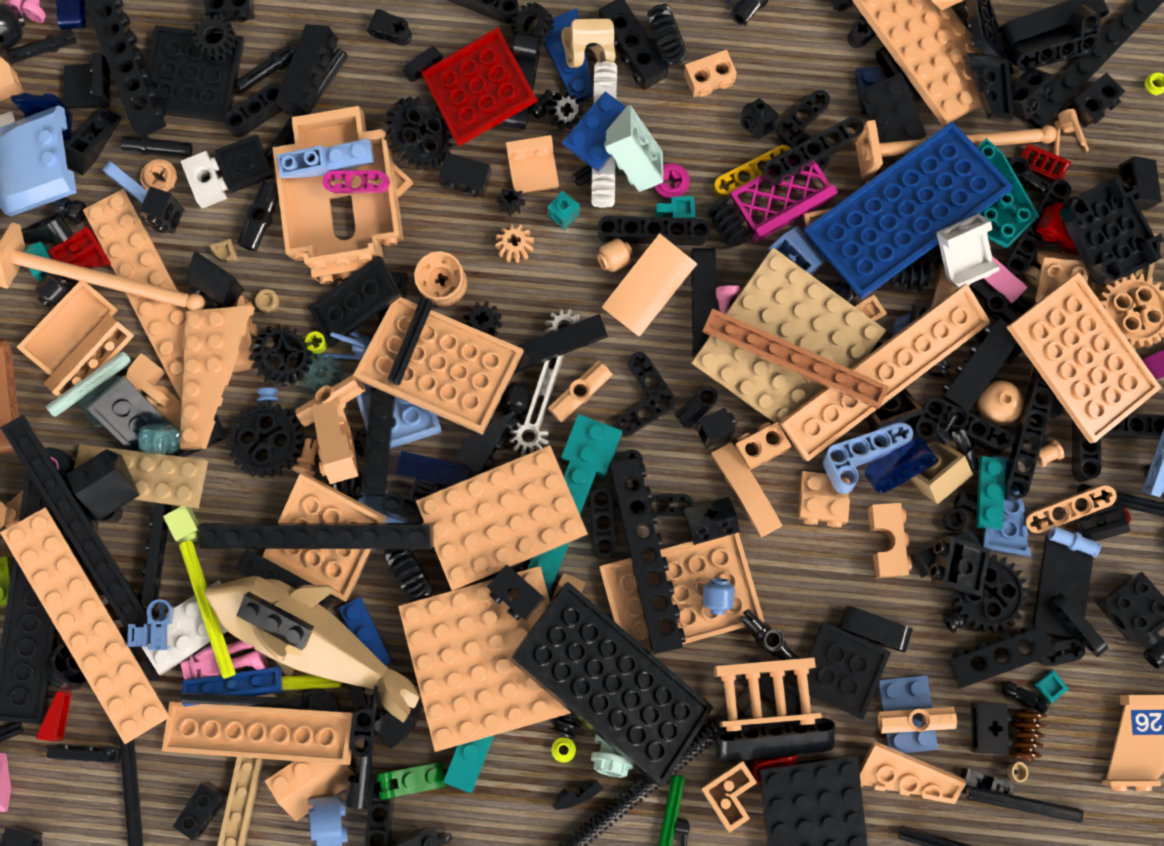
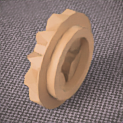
(158, 167)

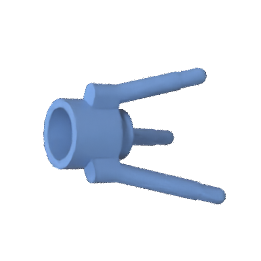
(359, 346)

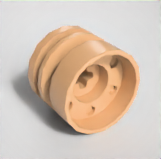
(432, 269)

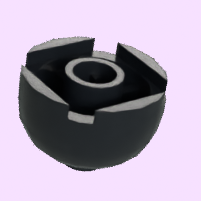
(10, 27)
(63, 669)

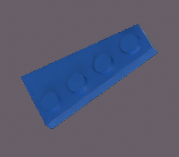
(575, 80)

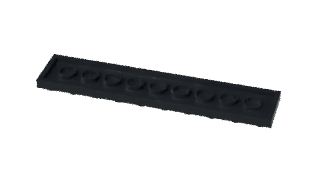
(26, 634)

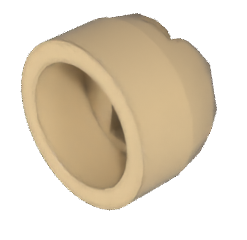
(1019, 777)

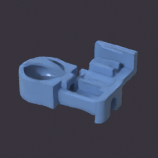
(156, 633)

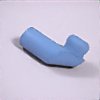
(900, 323)

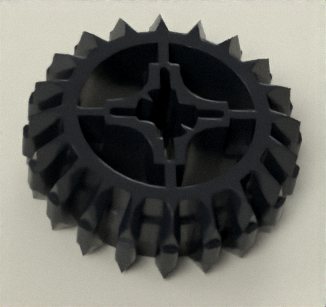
(667, 34)
(289, 346)
(408, 573)

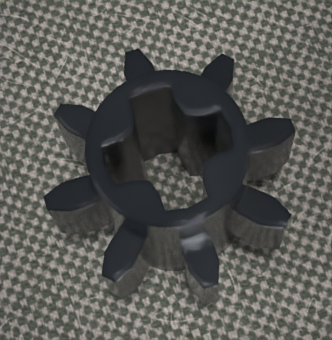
(516, 203)

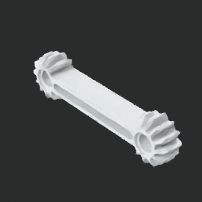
(604, 181)
(544, 388)

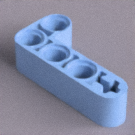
(870, 452)

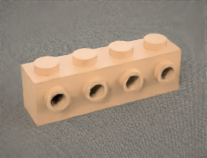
(92, 353)

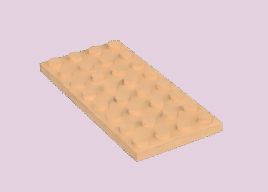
(929, 51)

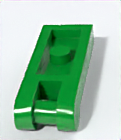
(411, 780)

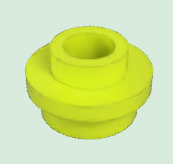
(1157, 78)
(567, 742)

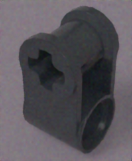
(389, 28)
(860, 33)

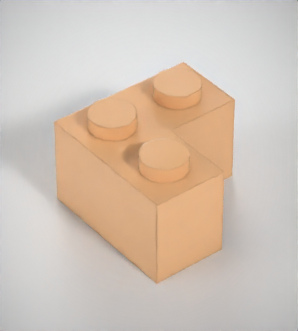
(723, 792)

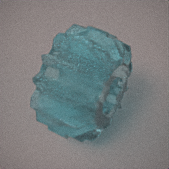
(331, 370)
(158, 439)

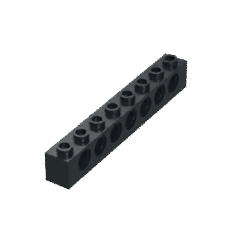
(127, 66)
(621, 473)

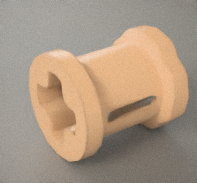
(1050, 452)

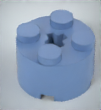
(326, 821)

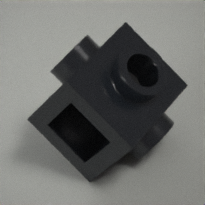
(759, 118)

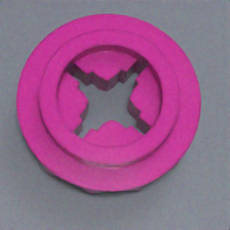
(680, 175)

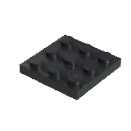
(845, 670)

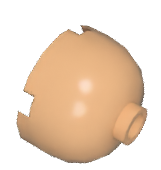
(1000, 403)

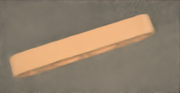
(1068, 505)

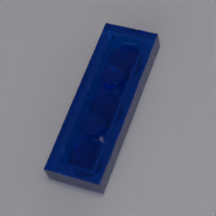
(431, 469)

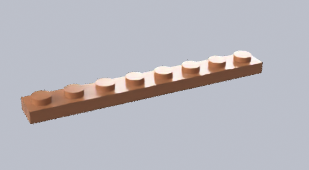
(795, 359)

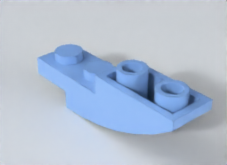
(320, 160)

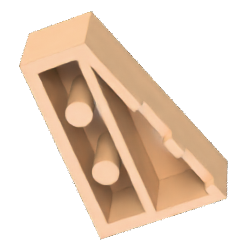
(334, 442)

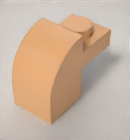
(144, 375)

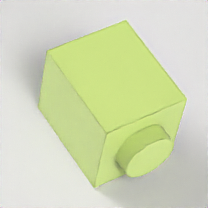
(183, 524)

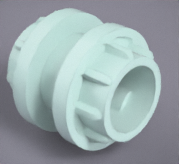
(609, 761)

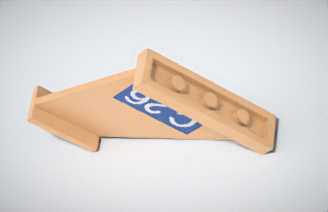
(1138, 744)

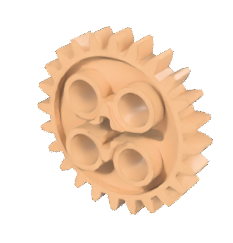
(1152, 306)

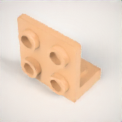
(532, 164)
(1056, 270)

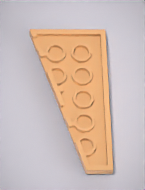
(209, 360)

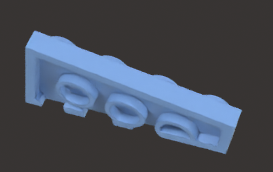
(1013, 536)

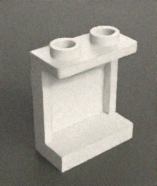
(967, 251)

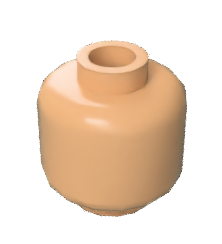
(614, 255)

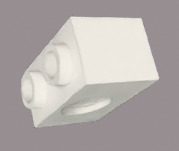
(204, 192)

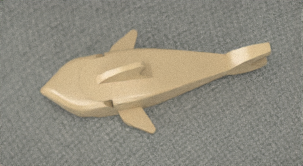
(331, 649)

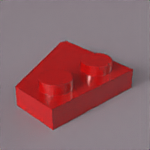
(81, 250)

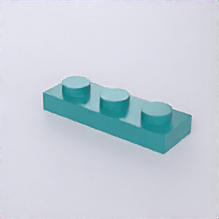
(991, 493)

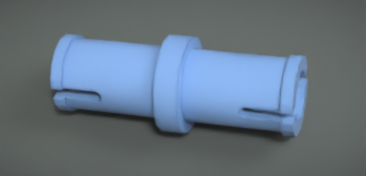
(1074, 541)

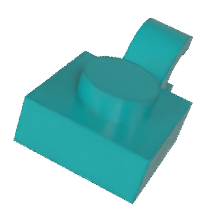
(678, 208)

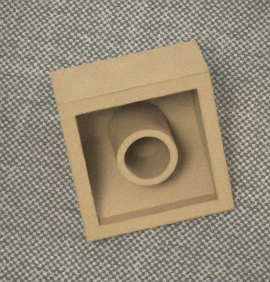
(946, 473)

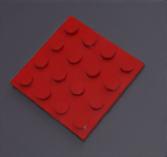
(478, 86)

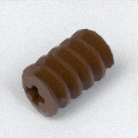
(1028, 735)

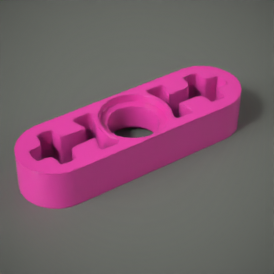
(364, 188)

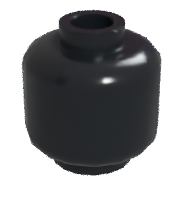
(52, 289)
(515, 398)

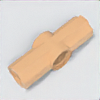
(590, 381)
(343, 391)
(932, 719)

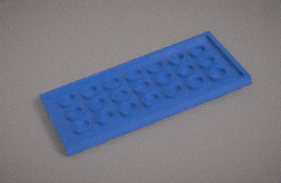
(902, 208)

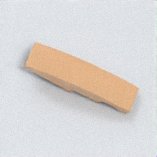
(746, 489)

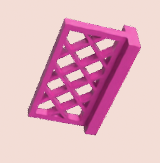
(791, 213)

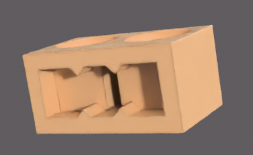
(707, 69)
(764, 450)

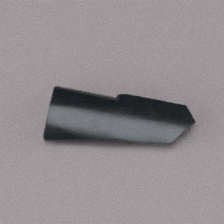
(359, 785)

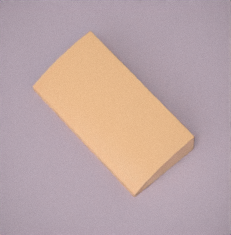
(649, 285)
(66, 327)

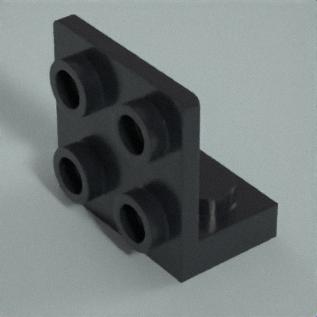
(87, 83)

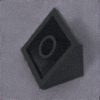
(899, 409)

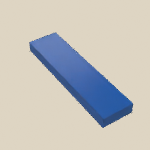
(241, 684)

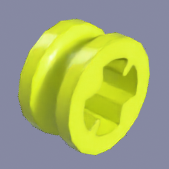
(320, 337)

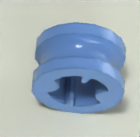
(267, 395)

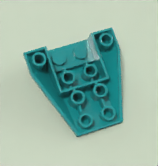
(1012, 212)

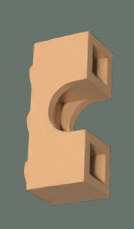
(890, 520)

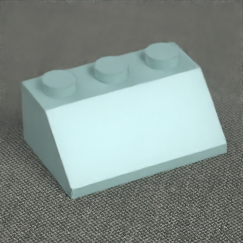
(635, 150)

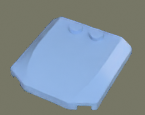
(34, 162)

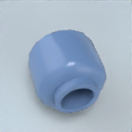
(718, 595)

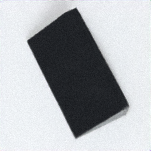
(1103, 523)

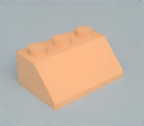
(306, 781)

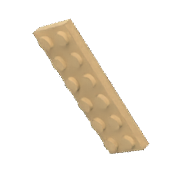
(158, 476)

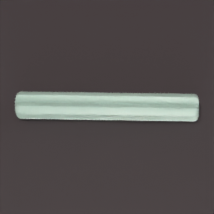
(88, 384)

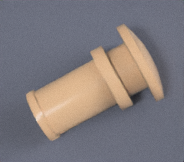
(307, 458)

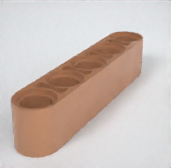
(8, 397)

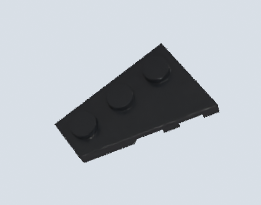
(992, 84)

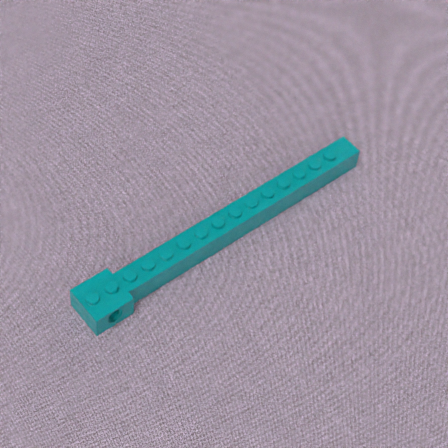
(587, 456)

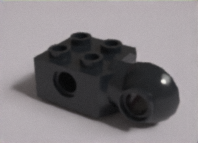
(1138, 614)

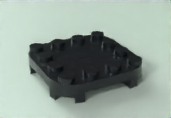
(1110, 231)

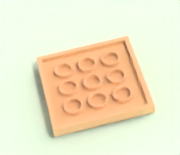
(319, 503)

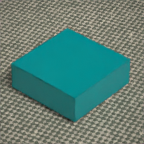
(1051, 686)

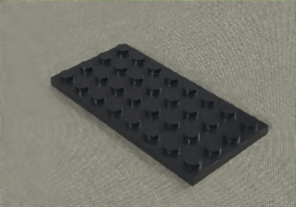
(612, 684)

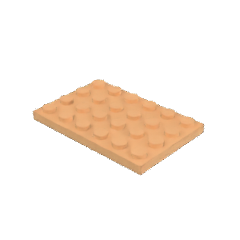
(1084, 357)
(452, 368)
(501, 518)
(689, 570)

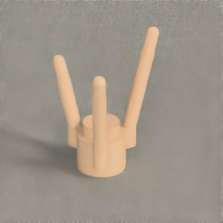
(1068, 123)

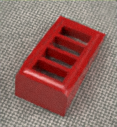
(1055, 159)
(56, 718)

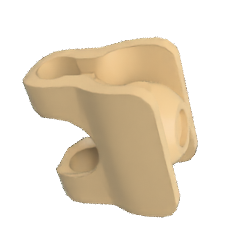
(588, 34)

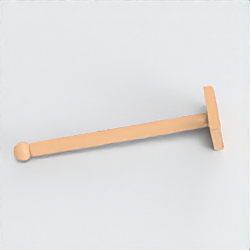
(871, 151)
(13, 258)

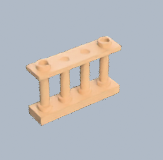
(776, 670)

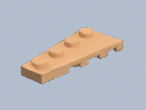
(899, 772)

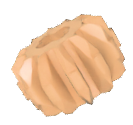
(505, 243)

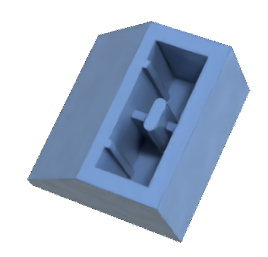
(800, 250)

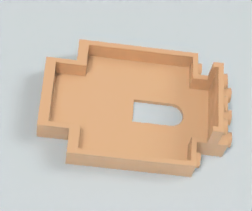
(307, 204)

